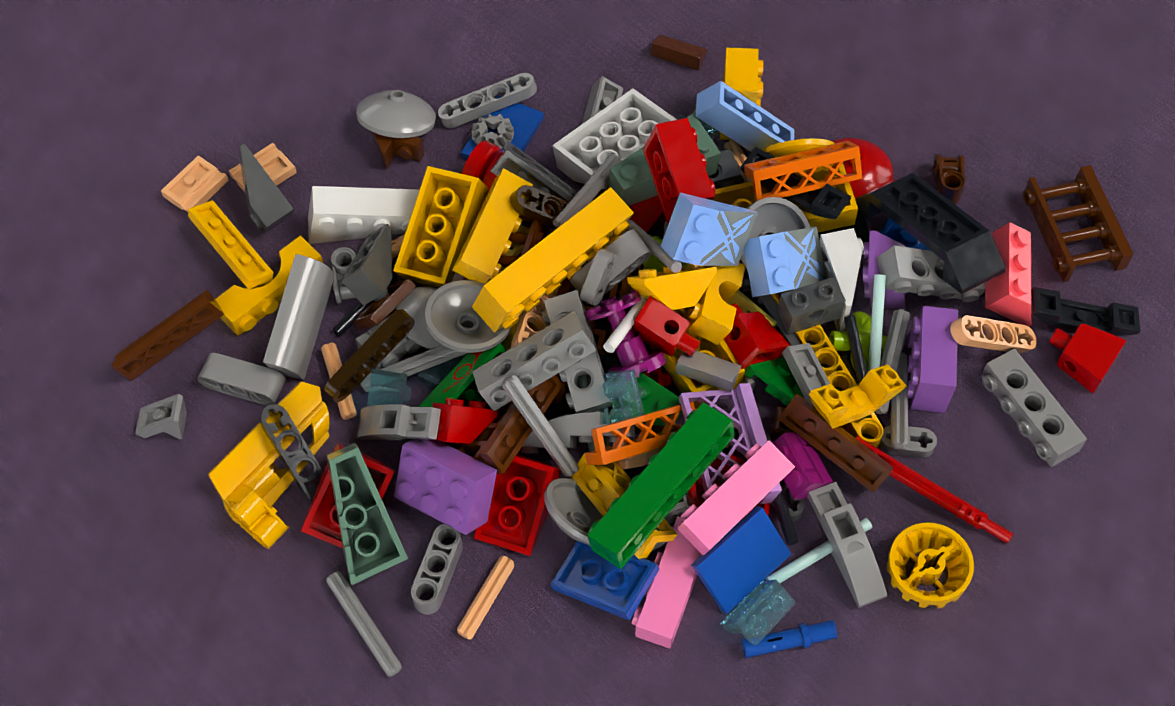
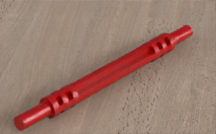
(942, 497)

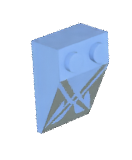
(707, 232)
(784, 261)

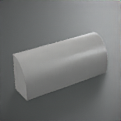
(299, 317)

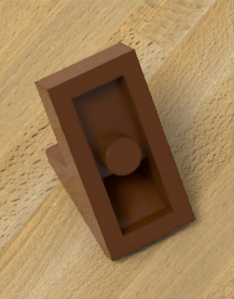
(406, 148)

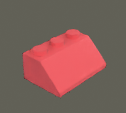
(1011, 291)

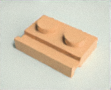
(273, 162)
(194, 184)

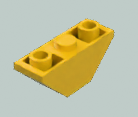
(671, 288)

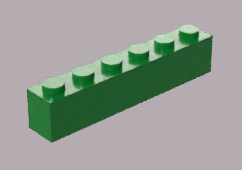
(661, 485)

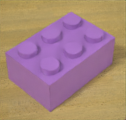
(932, 360)
(445, 484)

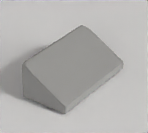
(601, 95)
(708, 370)

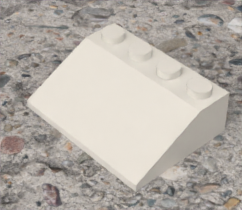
(615, 130)

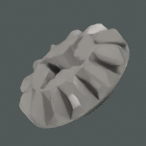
(504, 130)

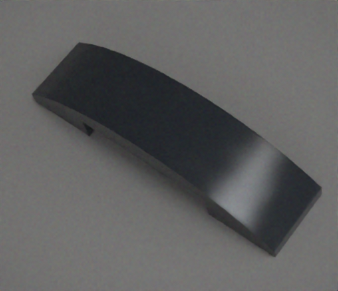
(823, 202)
(1068, 314)

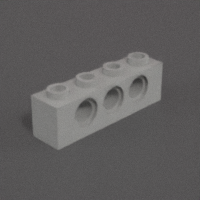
(919, 273)
(535, 359)
(1031, 392)
(592, 397)

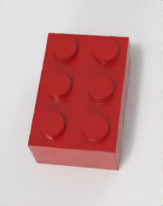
(677, 164)

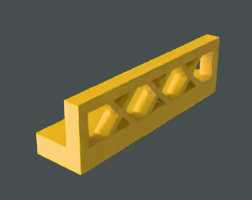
(231, 245)
(603, 486)

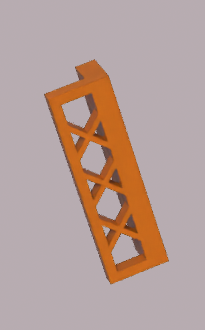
(805, 160)
(647, 440)

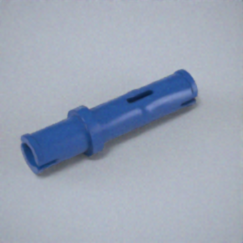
(803, 636)

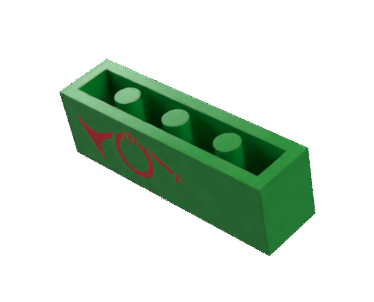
(461, 381)

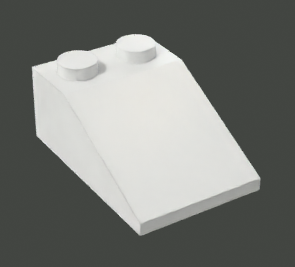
(841, 260)

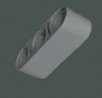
(630, 254)
(241, 379)
(436, 582)

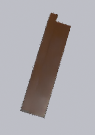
(167, 336)
(835, 443)

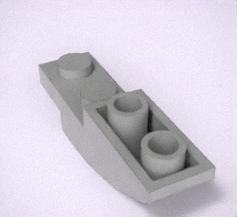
(398, 422)
(571, 427)
(849, 544)

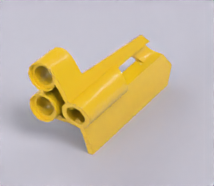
(249, 476)

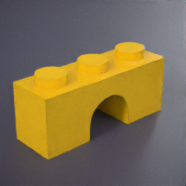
(712, 315)

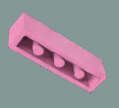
(736, 497)
(668, 591)

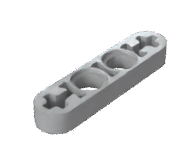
(488, 102)

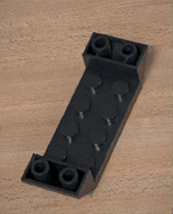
(941, 226)

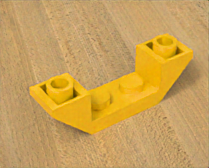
(859, 401)

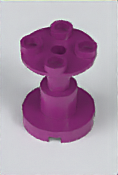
(631, 349)

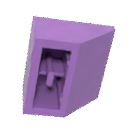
(876, 246)

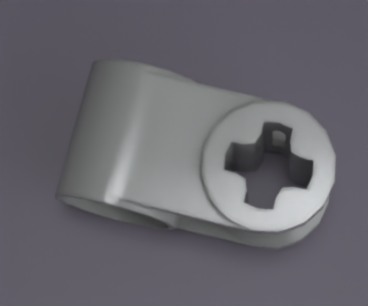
(339, 257)

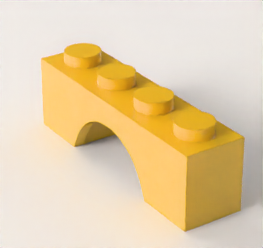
(247, 306)

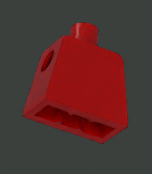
(657, 321)
(754, 339)
(1087, 354)

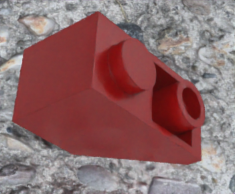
(462, 422)

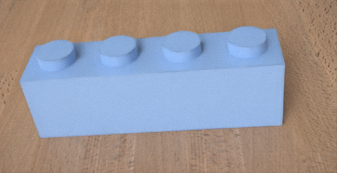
(740, 118)

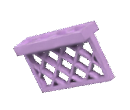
(745, 419)

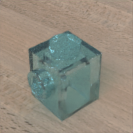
(388, 388)

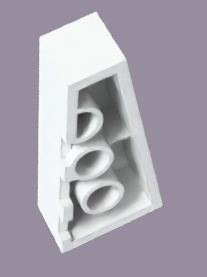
(357, 212)

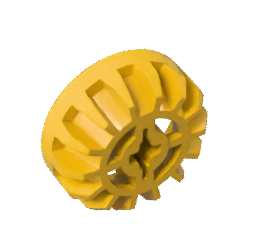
(936, 545)

